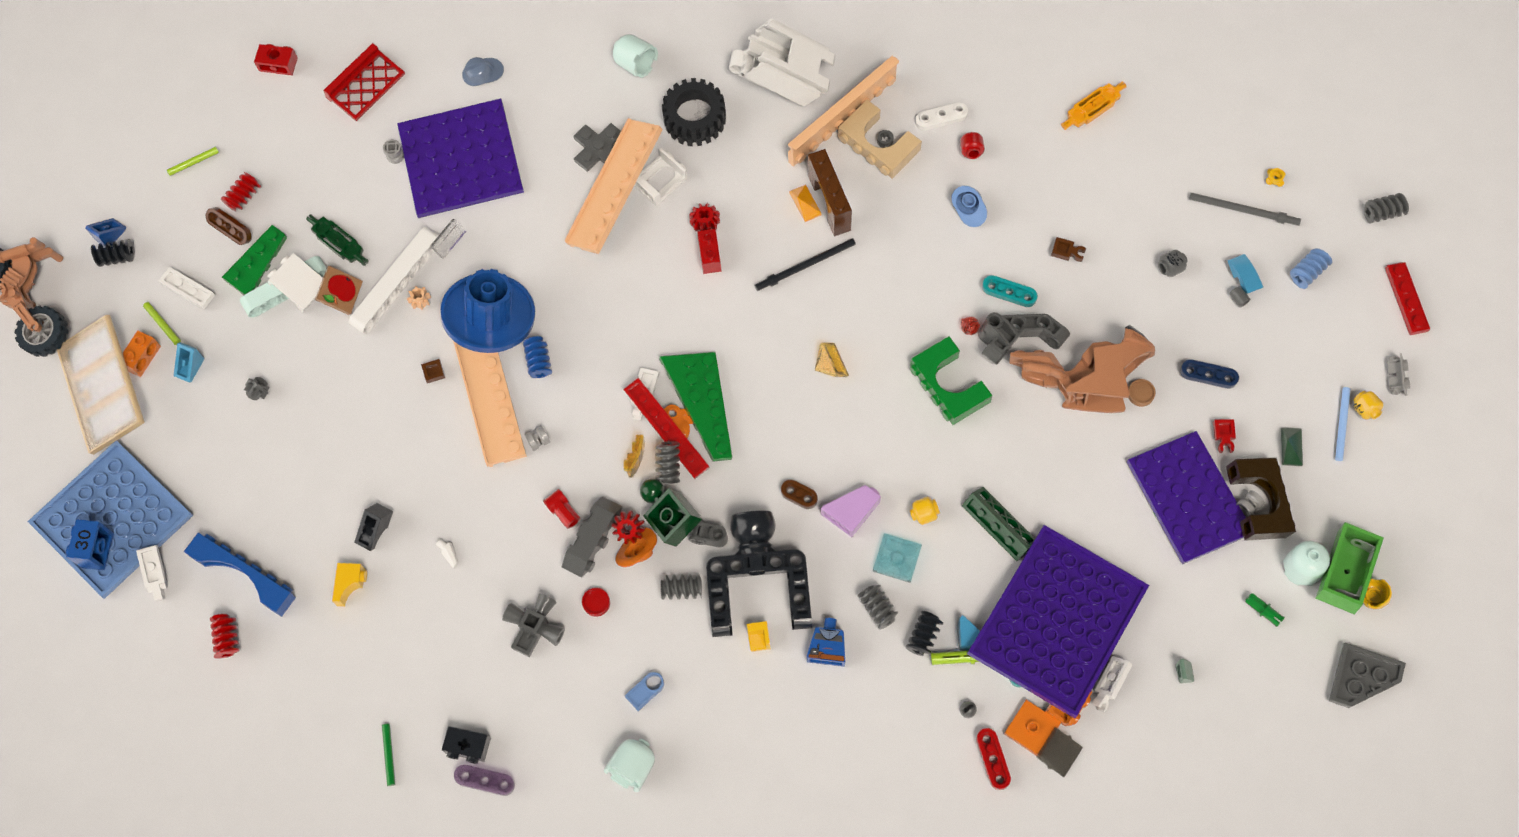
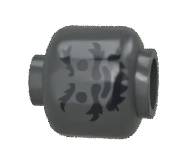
(1172, 263)

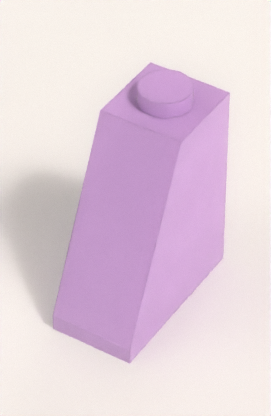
(852, 509)

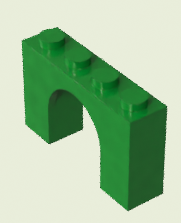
(953, 405)

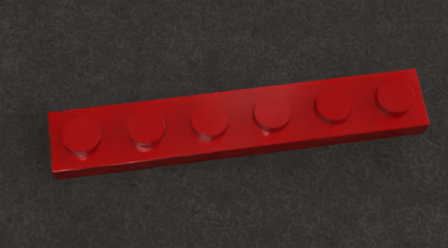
(666, 427)

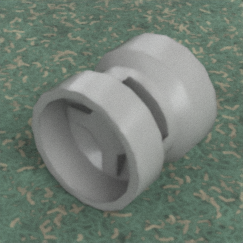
(393, 151)
(533, 438)
(1250, 503)

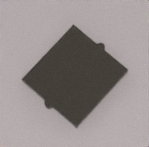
(1059, 752)

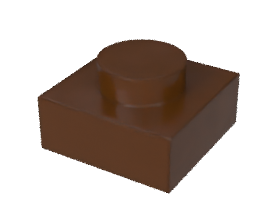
(433, 371)

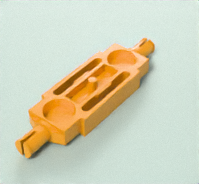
(1081, 114)

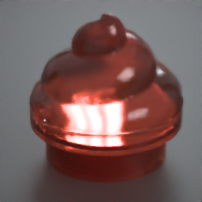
(970, 325)

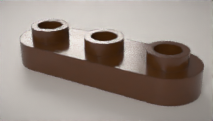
(228, 226)

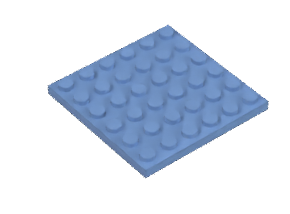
(124, 500)

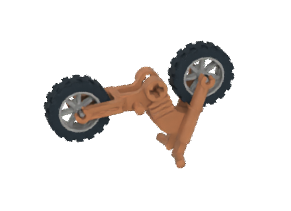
(16, 278)

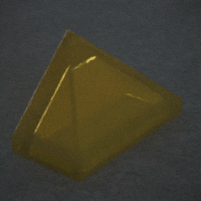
(830, 361)

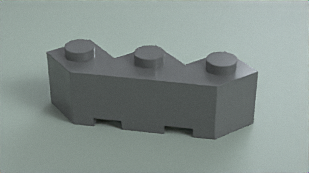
(591, 537)

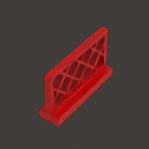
(351, 75)

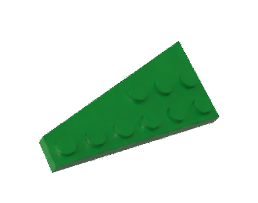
(700, 392)

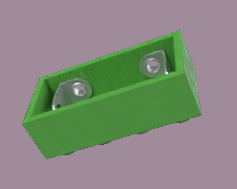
(1357, 553)

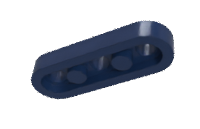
(1217, 372)

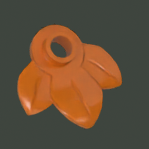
(681, 419)

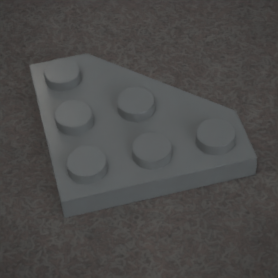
(1363, 675)

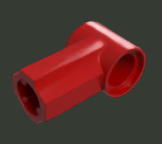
(559, 505)

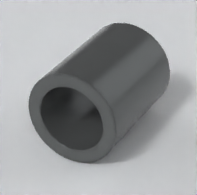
(1240, 296)

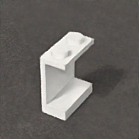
(296, 281)

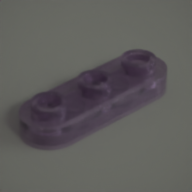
(475, 778)

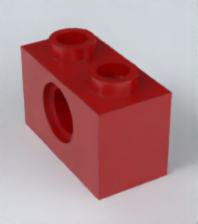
(275, 59)
(709, 251)

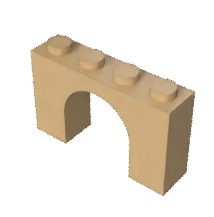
(889, 159)

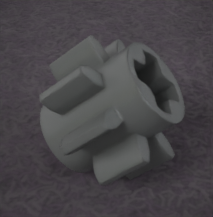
(256, 388)

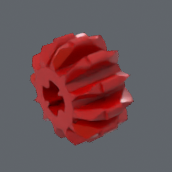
(704, 217)
(622, 521)

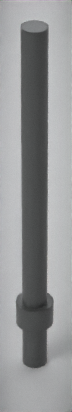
(1280, 217)

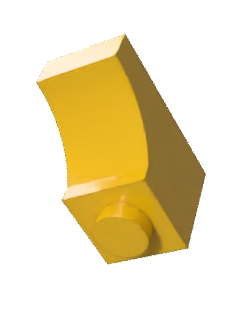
(347, 579)

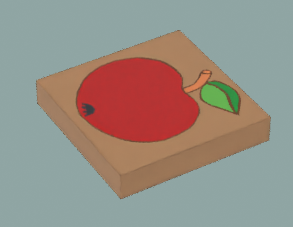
(338, 290)

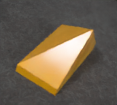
(805, 203)

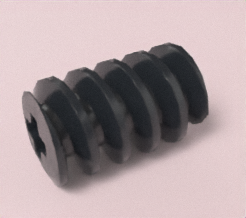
(114, 254)
(923, 633)

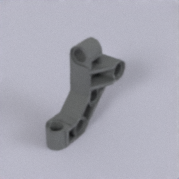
(1001, 334)

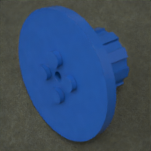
(487, 312)

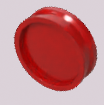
(596, 602)

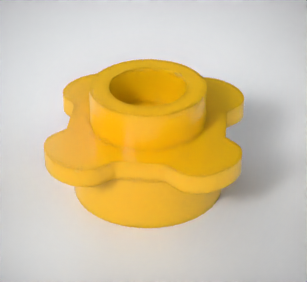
(1276, 172)

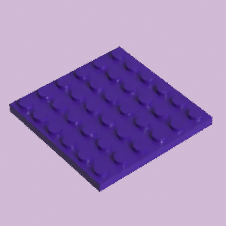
(460, 158)

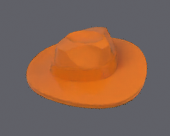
(631, 553)

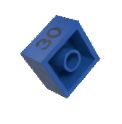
(89, 544)

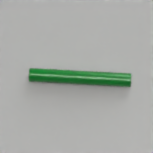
(388, 755)

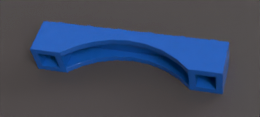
(271, 595)

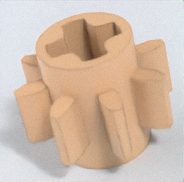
(419, 298)

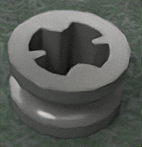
(885, 133)

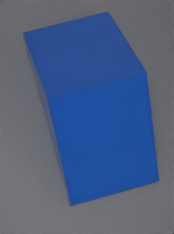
(106, 231)

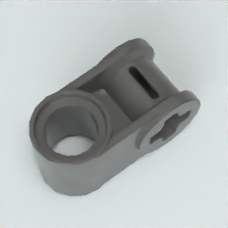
(704, 535)

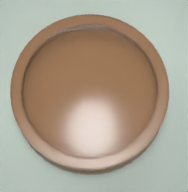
(1141, 392)

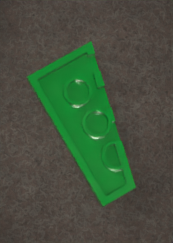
(250, 267)

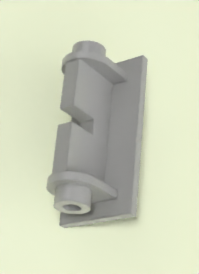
(1400, 382)

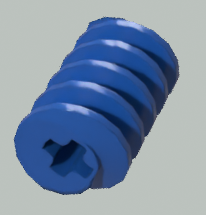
(536, 357)

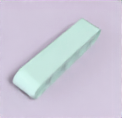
(269, 296)

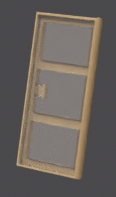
(100, 385)

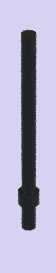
(773, 279)

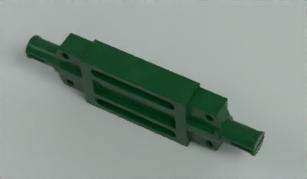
(325, 229)

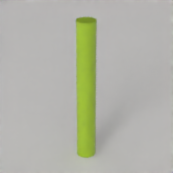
(192, 161)
(162, 324)

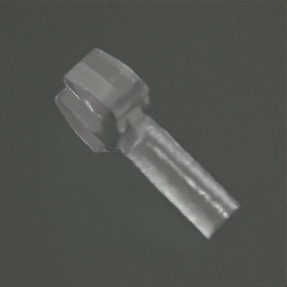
(701, 110)

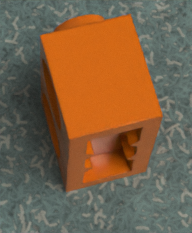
(140, 353)

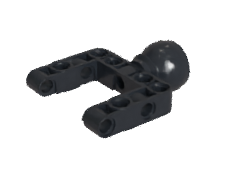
(755, 553)

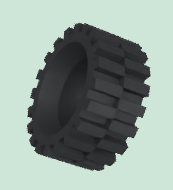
(697, 130)

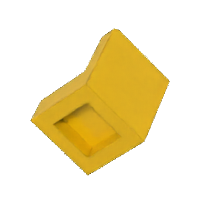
(758, 636)

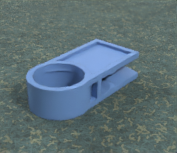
(640, 694)

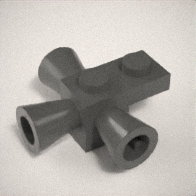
(533, 625)

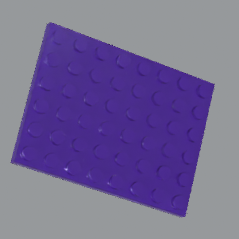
(1058, 621)

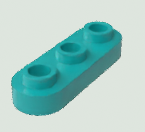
(1002, 286)

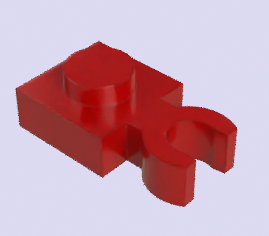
(1225, 432)

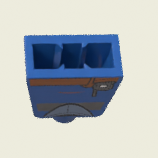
(827, 645)

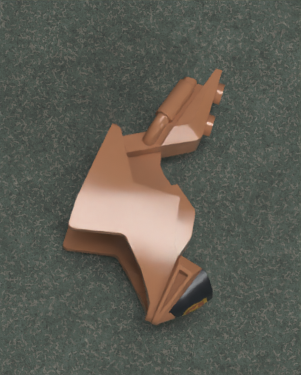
(1099, 377)

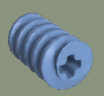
(1310, 267)

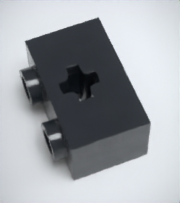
(457, 737)

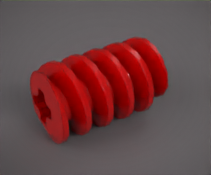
(240, 191)
(223, 636)

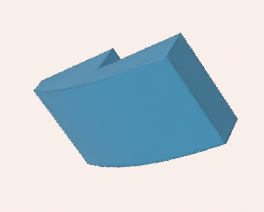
(1246, 273)

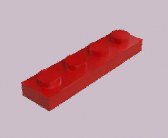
(1407, 298)

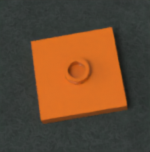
(1031, 727)

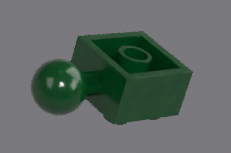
(670, 514)

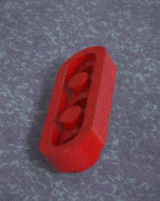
(993, 749)

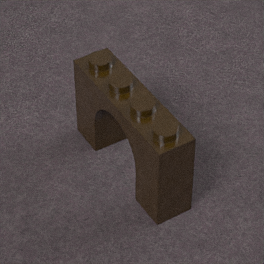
(1267, 476)

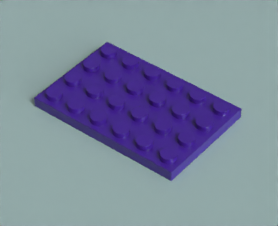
(1188, 497)

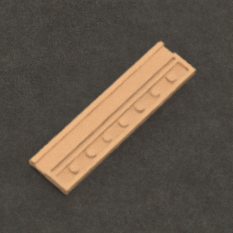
(829, 122)
(613, 185)
(491, 406)

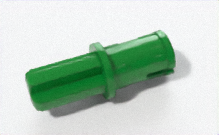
(1264, 609)

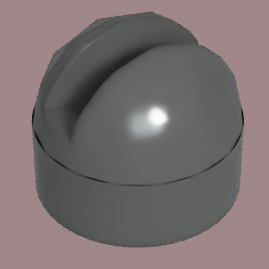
(969, 714)

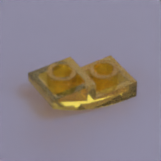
(634, 459)

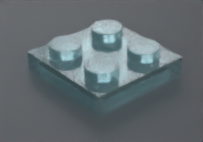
(897, 558)

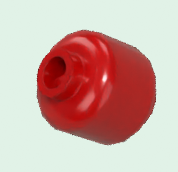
(972, 145)

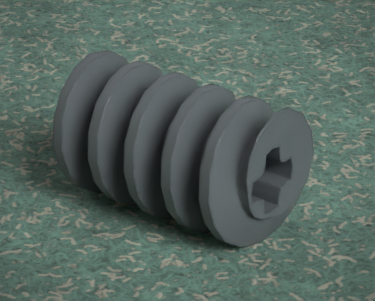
(1386, 207)
(668, 462)
(681, 587)
(878, 606)

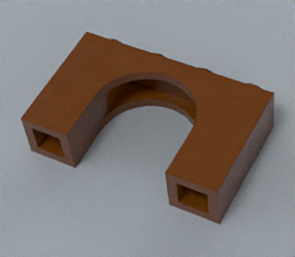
(824, 177)

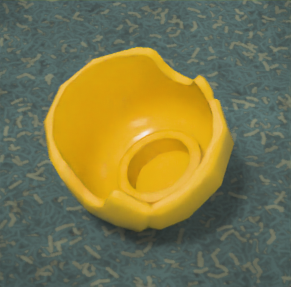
(1377, 594)

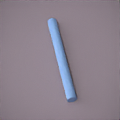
(1342, 424)

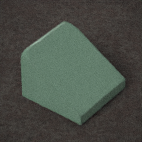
(1184, 671)

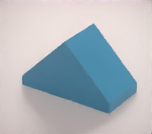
(187, 362)
(967, 633)

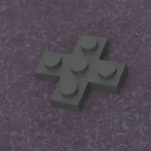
(596, 146)

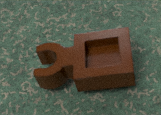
(1064, 250)

